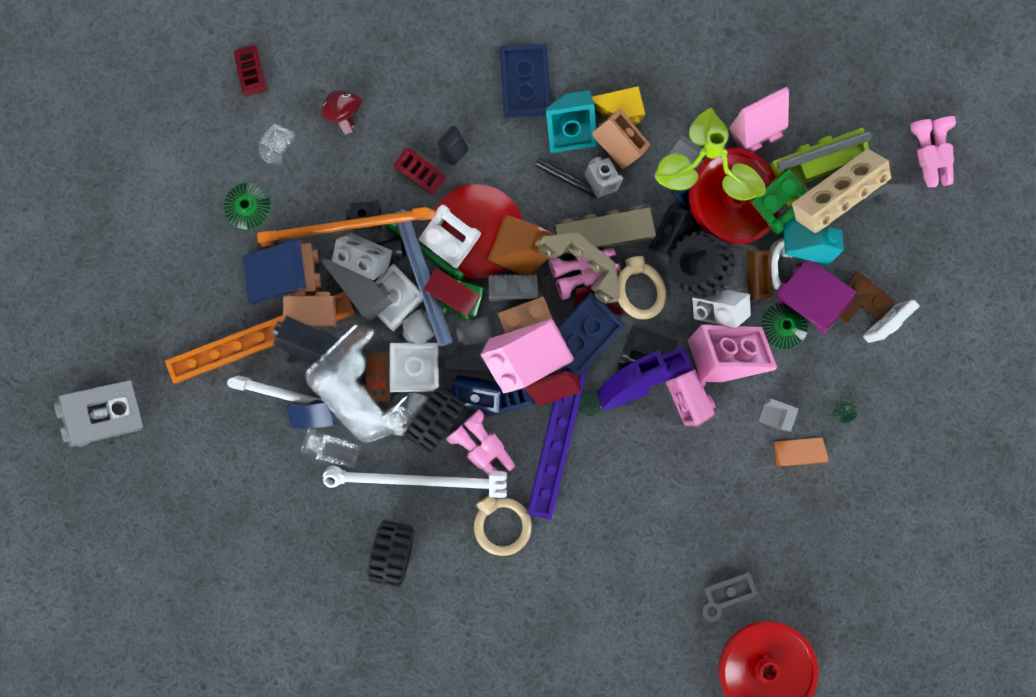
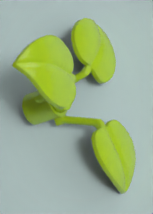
(711, 132)

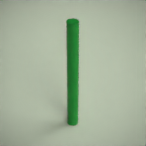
(431, 255)

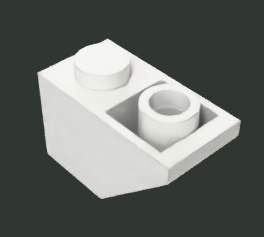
(724, 308)

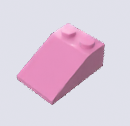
(761, 121)
(730, 352)
(526, 355)
(691, 398)

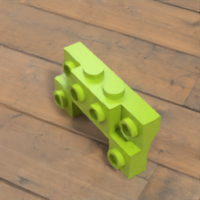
(821, 166)

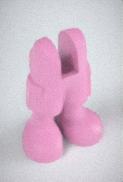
(938, 155)
(586, 277)
(484, 453)

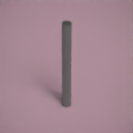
(823, 151)

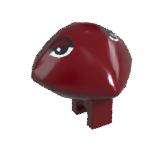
(340, 107)

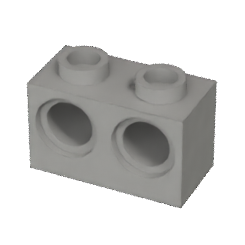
(361, 256)

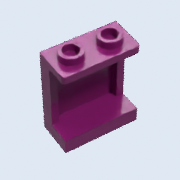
(816, 295)

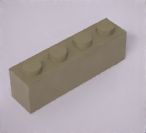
(612, 229)

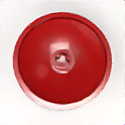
(481, 209)
(719, 214)
(768, 662)

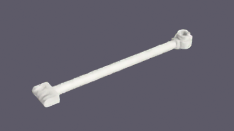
(243, 383)
(495, 483)

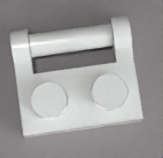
(445, 243)

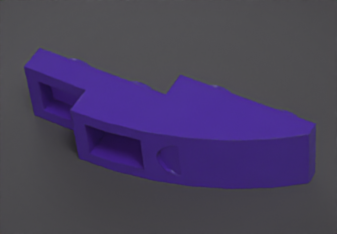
(643, 373)

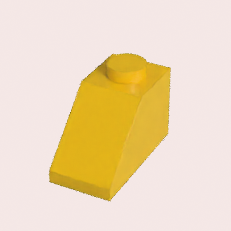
(627, 100)

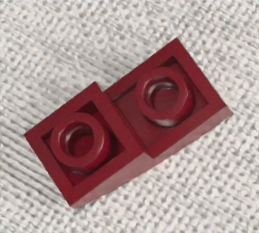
(451, 292)

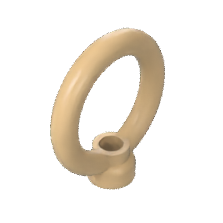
(635, 266)
(487, 506)

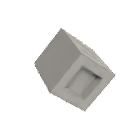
(778, 415)

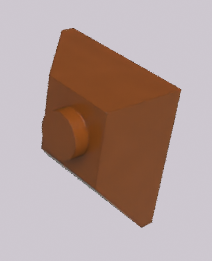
(516, 248)

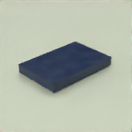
(525, 80)
(274, 271)
(588, 331)

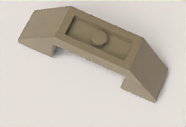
(607, 283)

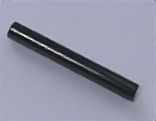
(565, 176)

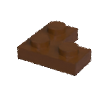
(868, 296)

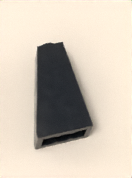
(306, 341)

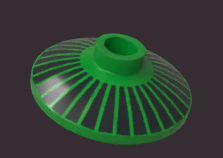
(254, 214)
(774, 331)

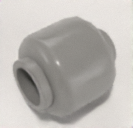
(418, 327)

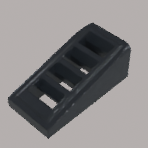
(452, 145)

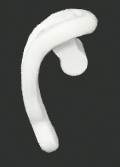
(777, 249)

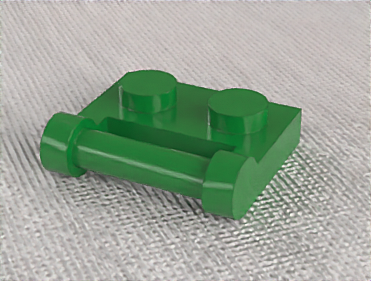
(777, 194)

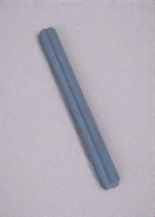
(422, 276)

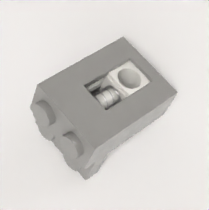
(75, 416)

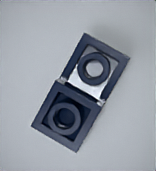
(310, 415)

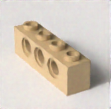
(841, 190)

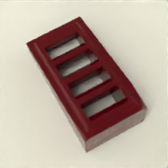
(256, 87)
(398, 165)

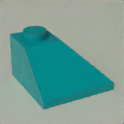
(571, 122)
(807, 245)

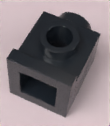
(372, 209)

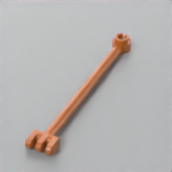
(268, 238)

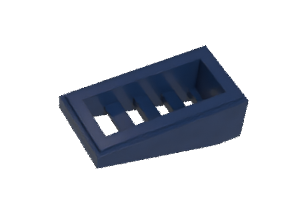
(528, 402)

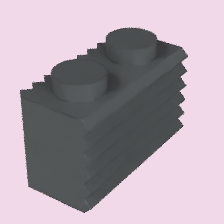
(513, 288)

